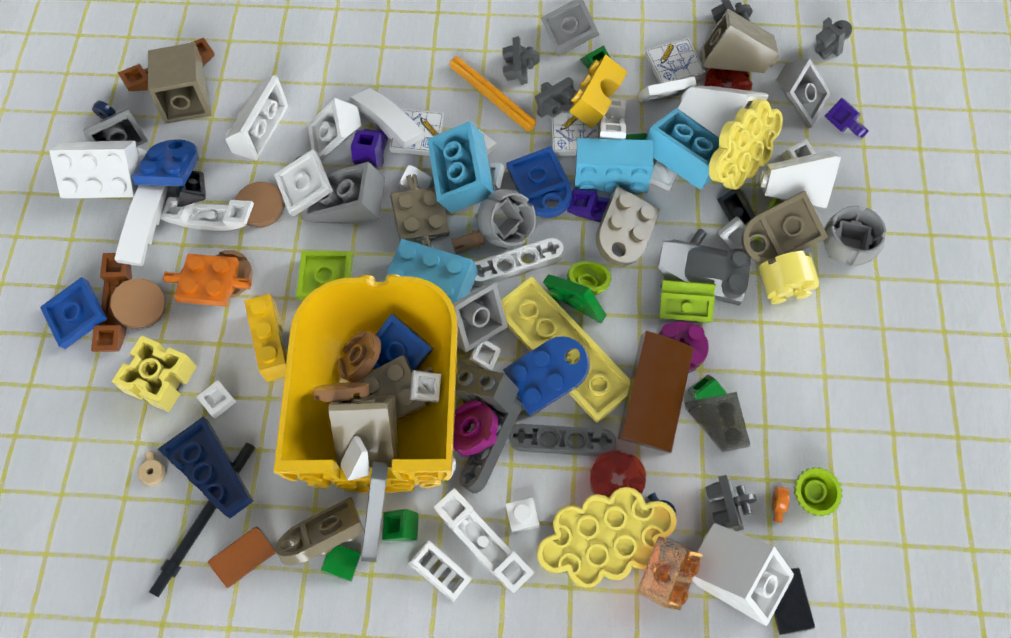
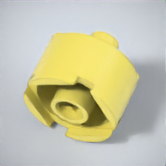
(789, 276)

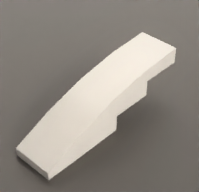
(387, 117)
(140, 224)

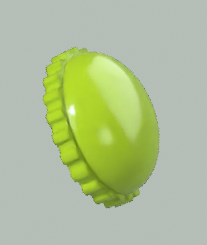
(590, 275)
(818, 491)

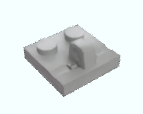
(569, 26)

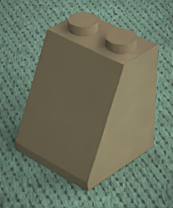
(739, 46)
(178, 82)
(371, 420)

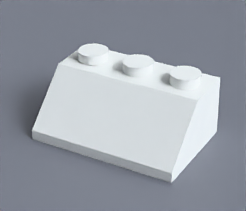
(257, 119)

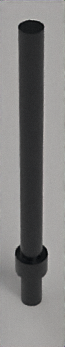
(171, 567)

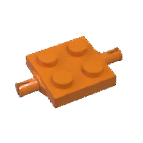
(207, 280)

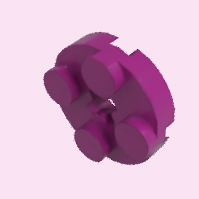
(691, 335)
(482, 435)

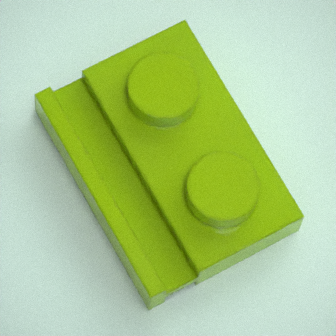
(687, 301)

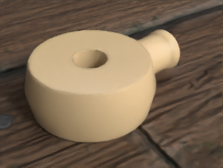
(147, 467)

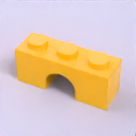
(593, 99)
(266, 336)

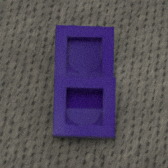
(588, 205)

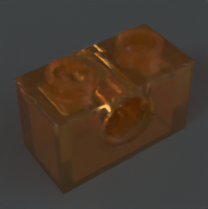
(656, 579)

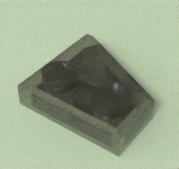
(721, 420)

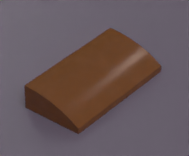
(656, 392)

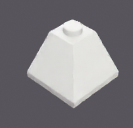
(333, 126)

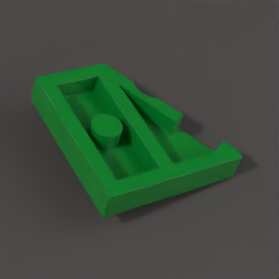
(576, 296)

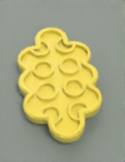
(745, 144)
(605, 536)

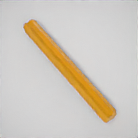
(493, 94)

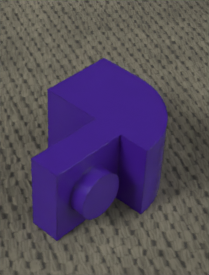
(369, 147)

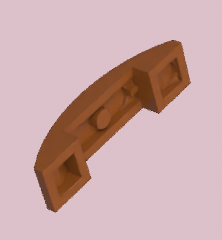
(136, 77)
(110, 333)

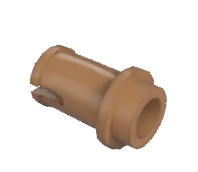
(467, 242)

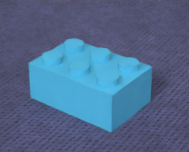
(684, 147)
(613, 163)
(460, 167)
(446, 270)

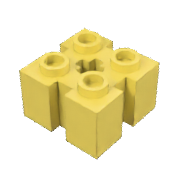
(154, 373)

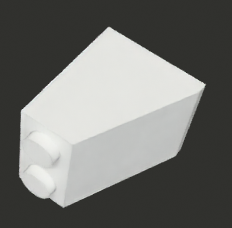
(716, 105)
(807, 173)
(742, 572)

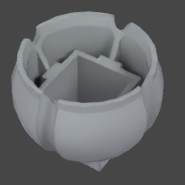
(519, 221)
(857, 225)

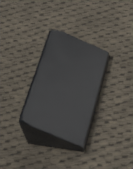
(192, 191)
(736, 204)
(794, 611)

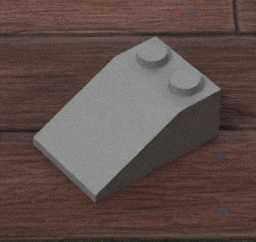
(354, 197)

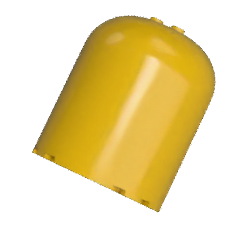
(316, 343)

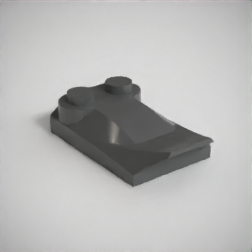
(707, 264)

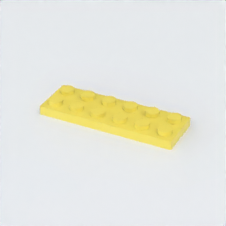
(537, 318)

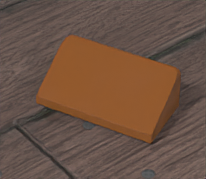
(242, 557)

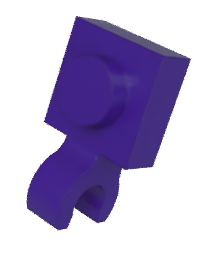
(844, 116)

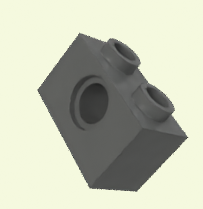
(487, 387)

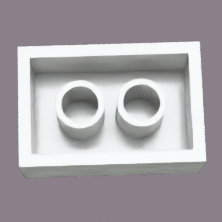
(95, 169)

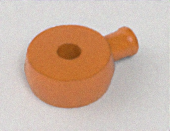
(780, 502)

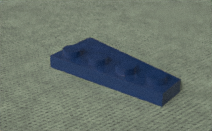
(208, 467)

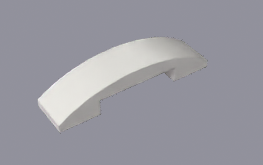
(613, 123)
(208, 216)
(483, 541)

